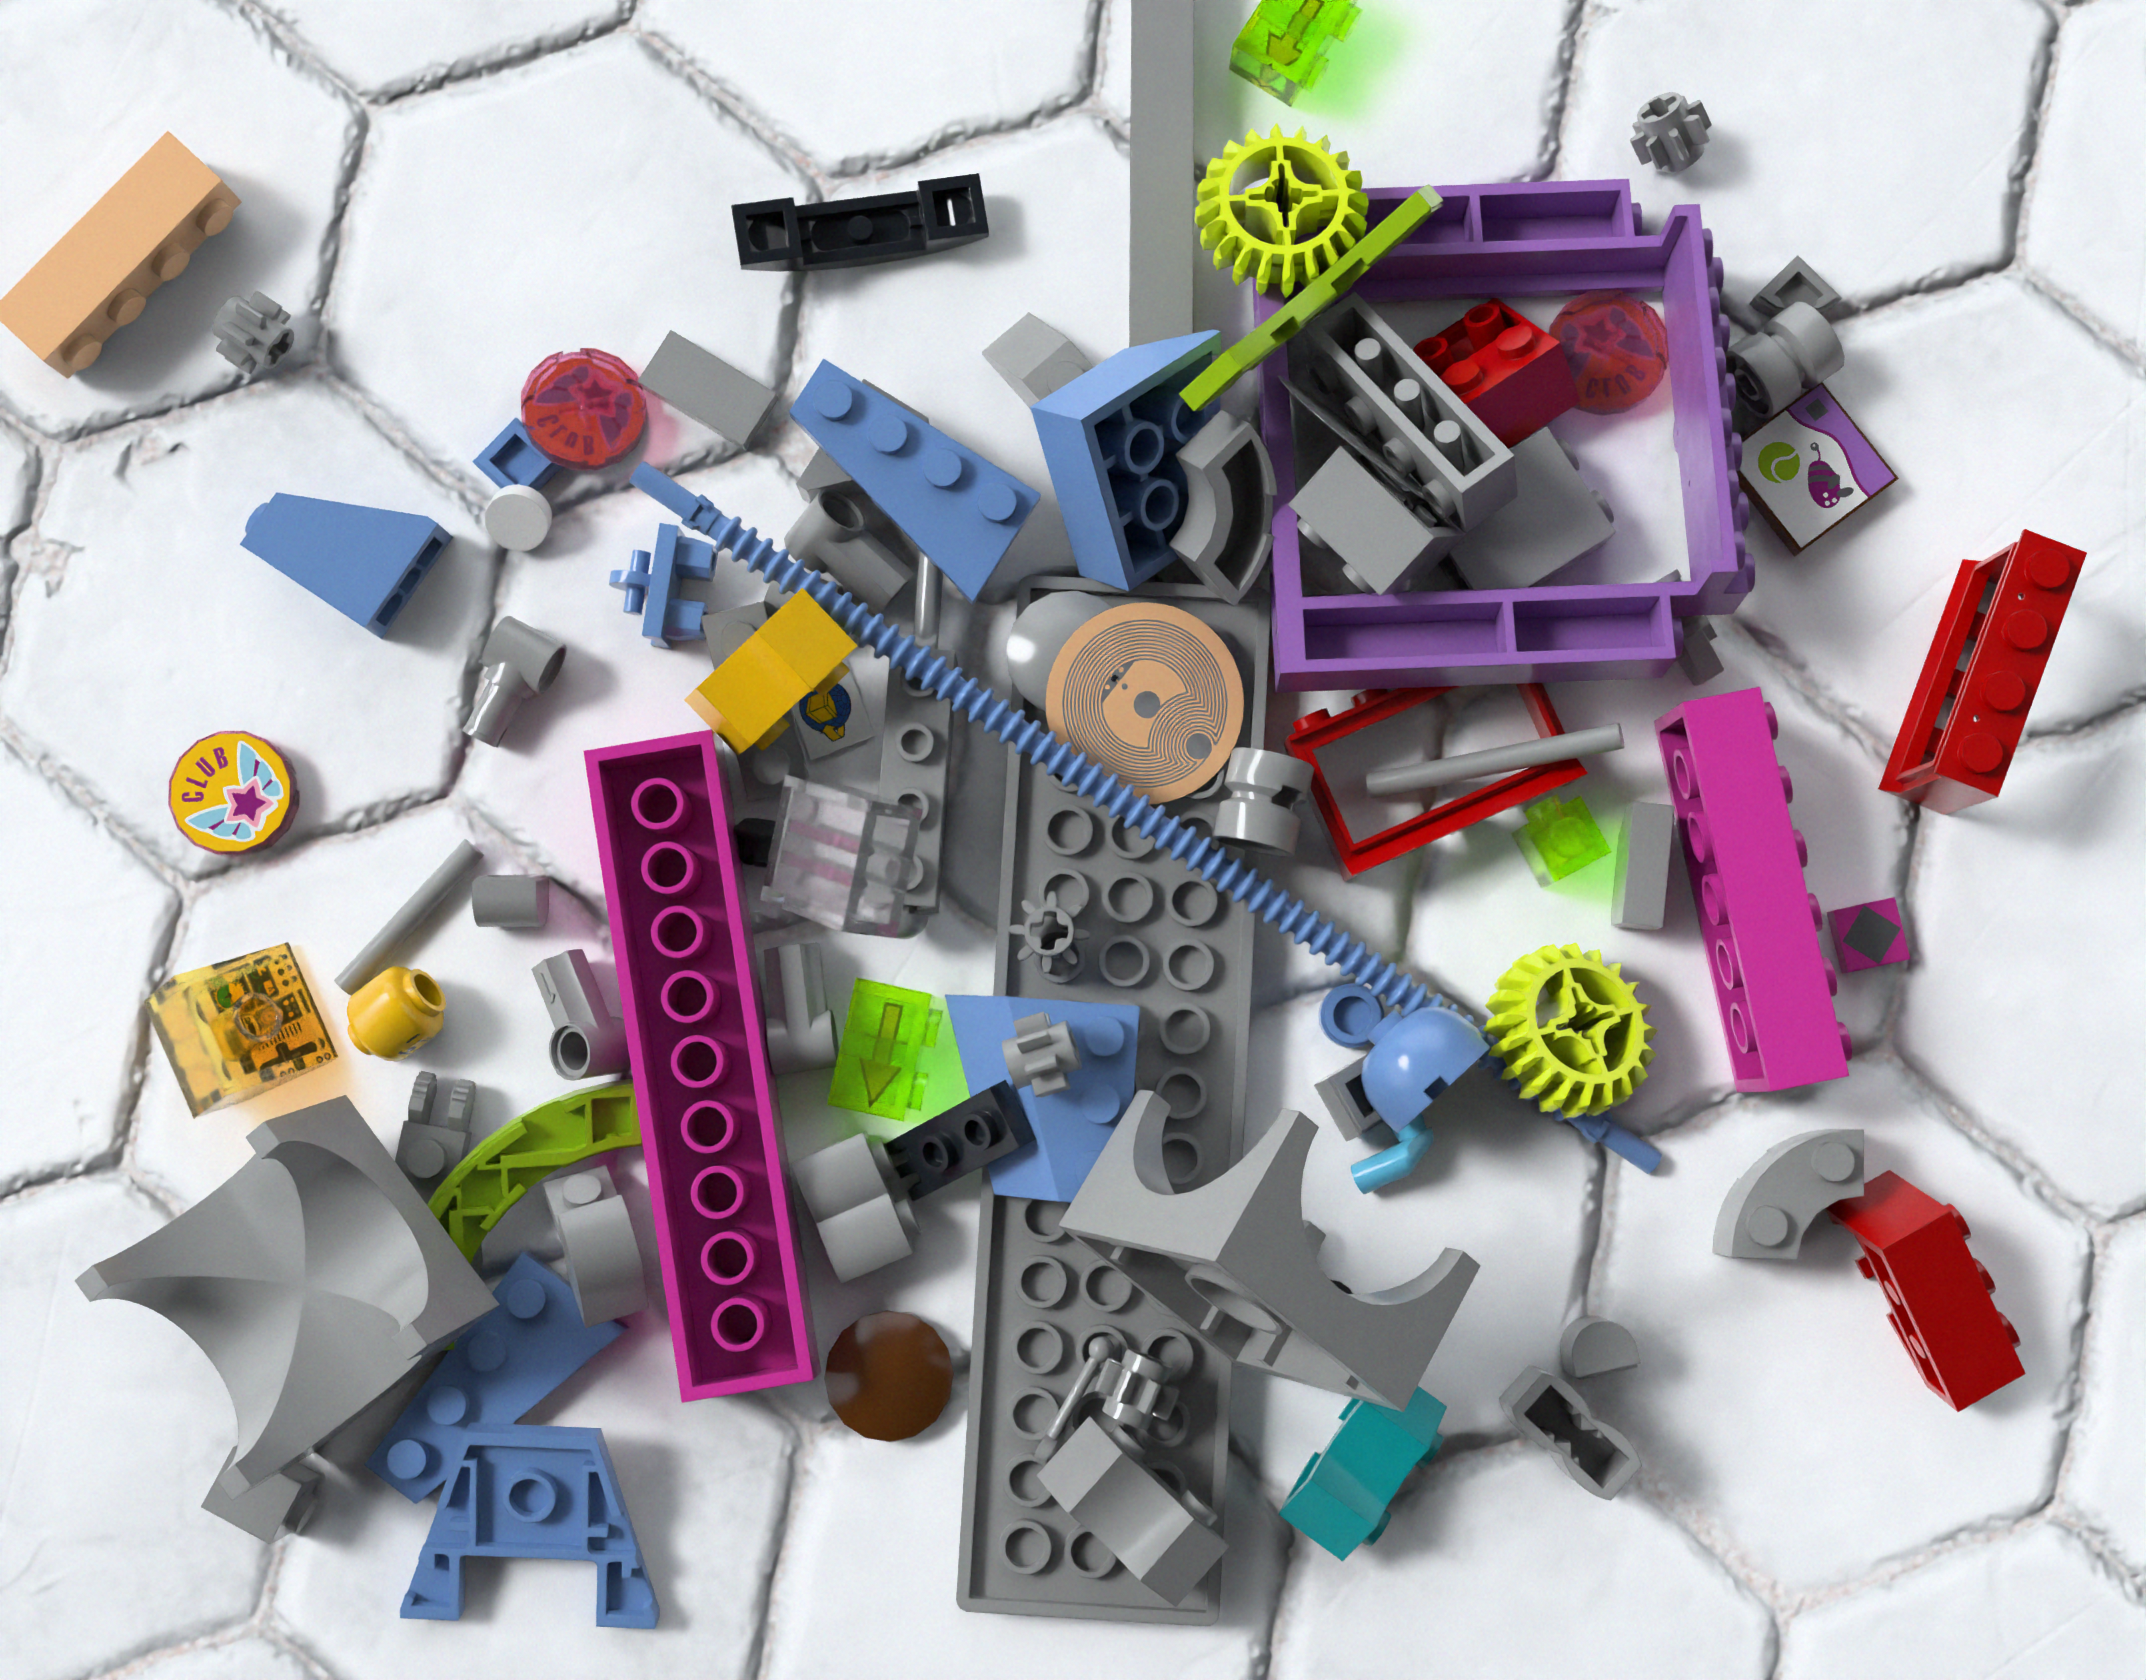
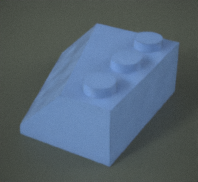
(1114, 457)
(1067, 1125)

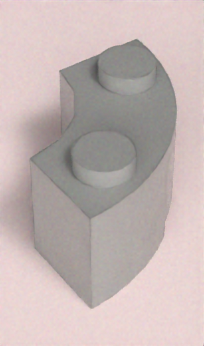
(1228, 506)
(1785, 1191)
(1133, 1510)

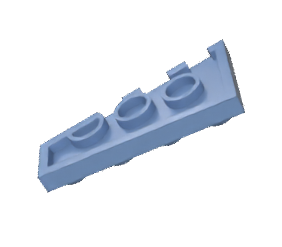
(932, 487)
(492, 1375)

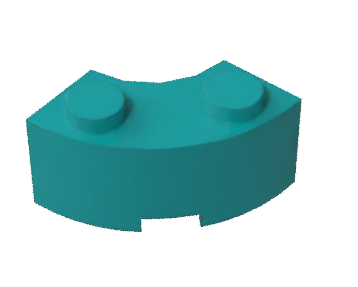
(1348, 1486)

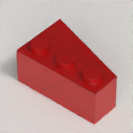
(1932, 1288)

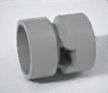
(1791, 354)
(1263, 802)

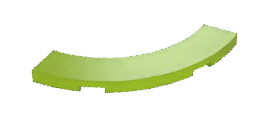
(1311, 301)
(528, 1150)

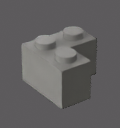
(1372, 524)

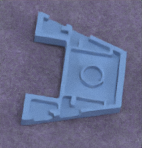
(533, 1497)

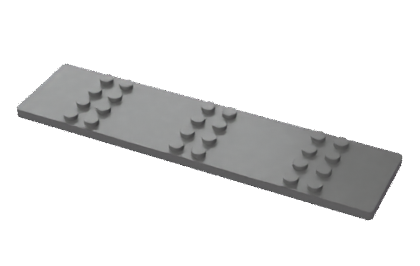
(1041, 1294)

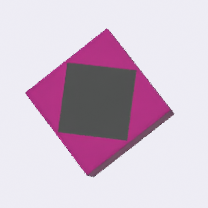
(1868, 935)

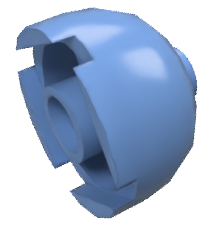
(1417, 1061)

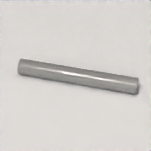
(408, 917)

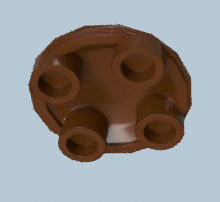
(889, 1376)

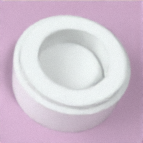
(518, 517)

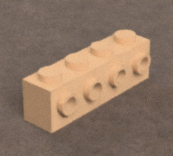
(117, 256)

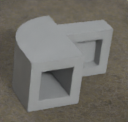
(597, 1245)

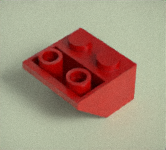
(1502, 370)

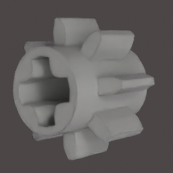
(1670, 132)
(253, 332)
(1036, 919)
(1041, 1054)
(1137, 1389)

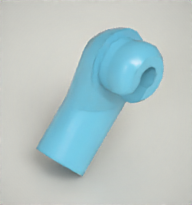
(1397, 1160)

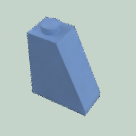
(348, 553)

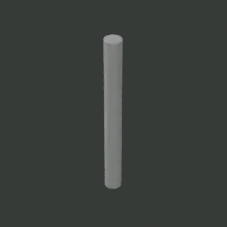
(1495, 761)

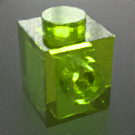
(1559, 839)

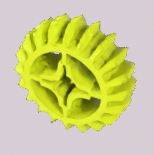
(1312, 191)
(1563, 1067)

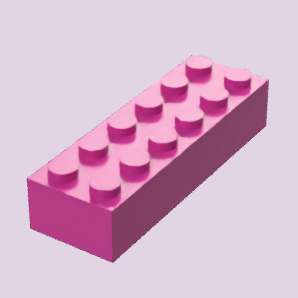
(1752, 892)

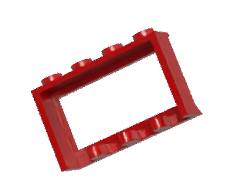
(1999, 680)
(1378, 705)

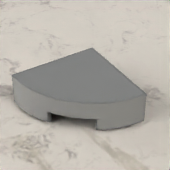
(1794, 284)

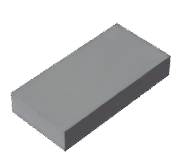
(708, 390)

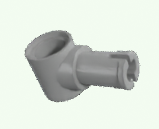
(518, 665)

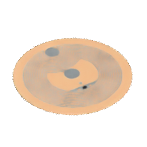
(1147, 698)

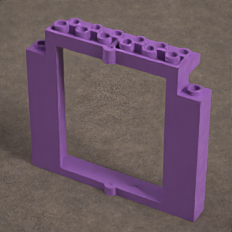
(1511, 245)

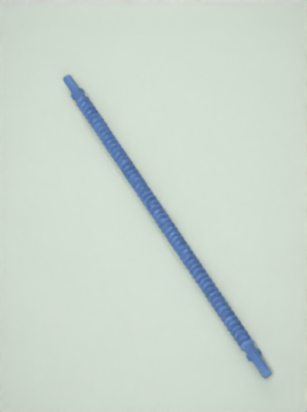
(703, 516)

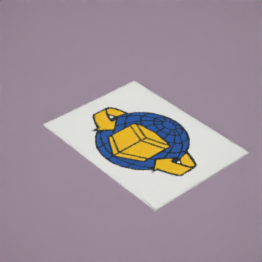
(834, 719)

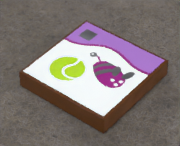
(1810, 469)

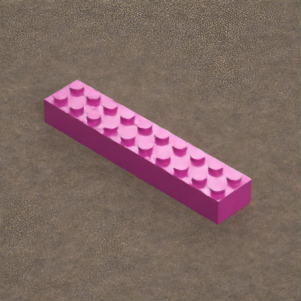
(702, 1066)

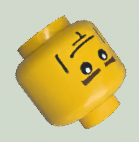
(395, 1013)

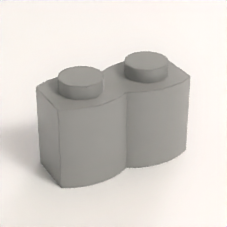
(856, 1207)
(1578, 1442)

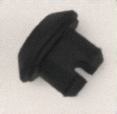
(755, 840)

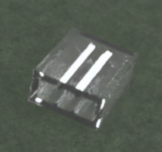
(841, 856)

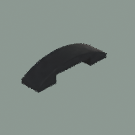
(862, 229)

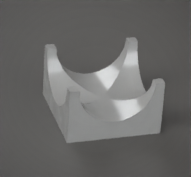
(1245, 1266)
(304, 1284)

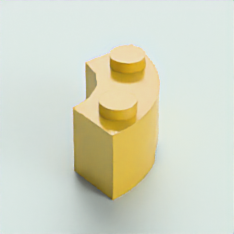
(771, 673)

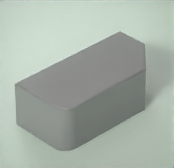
(1642, 866)

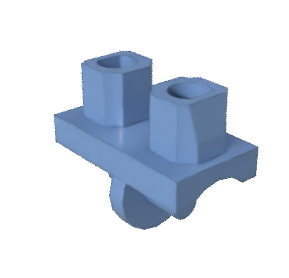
(665, 614)

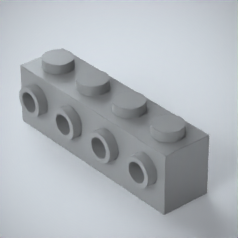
(1410, 412)

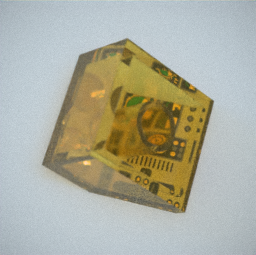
(239, 1028)

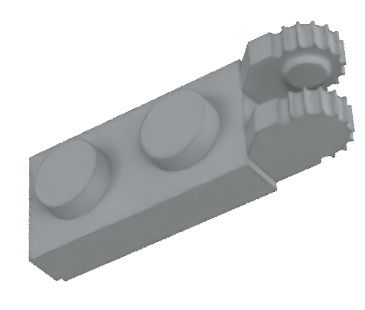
(431, 1151)

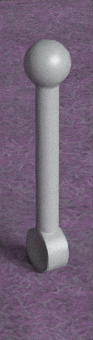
(1099, 1351)

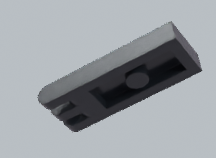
(962, 1139)

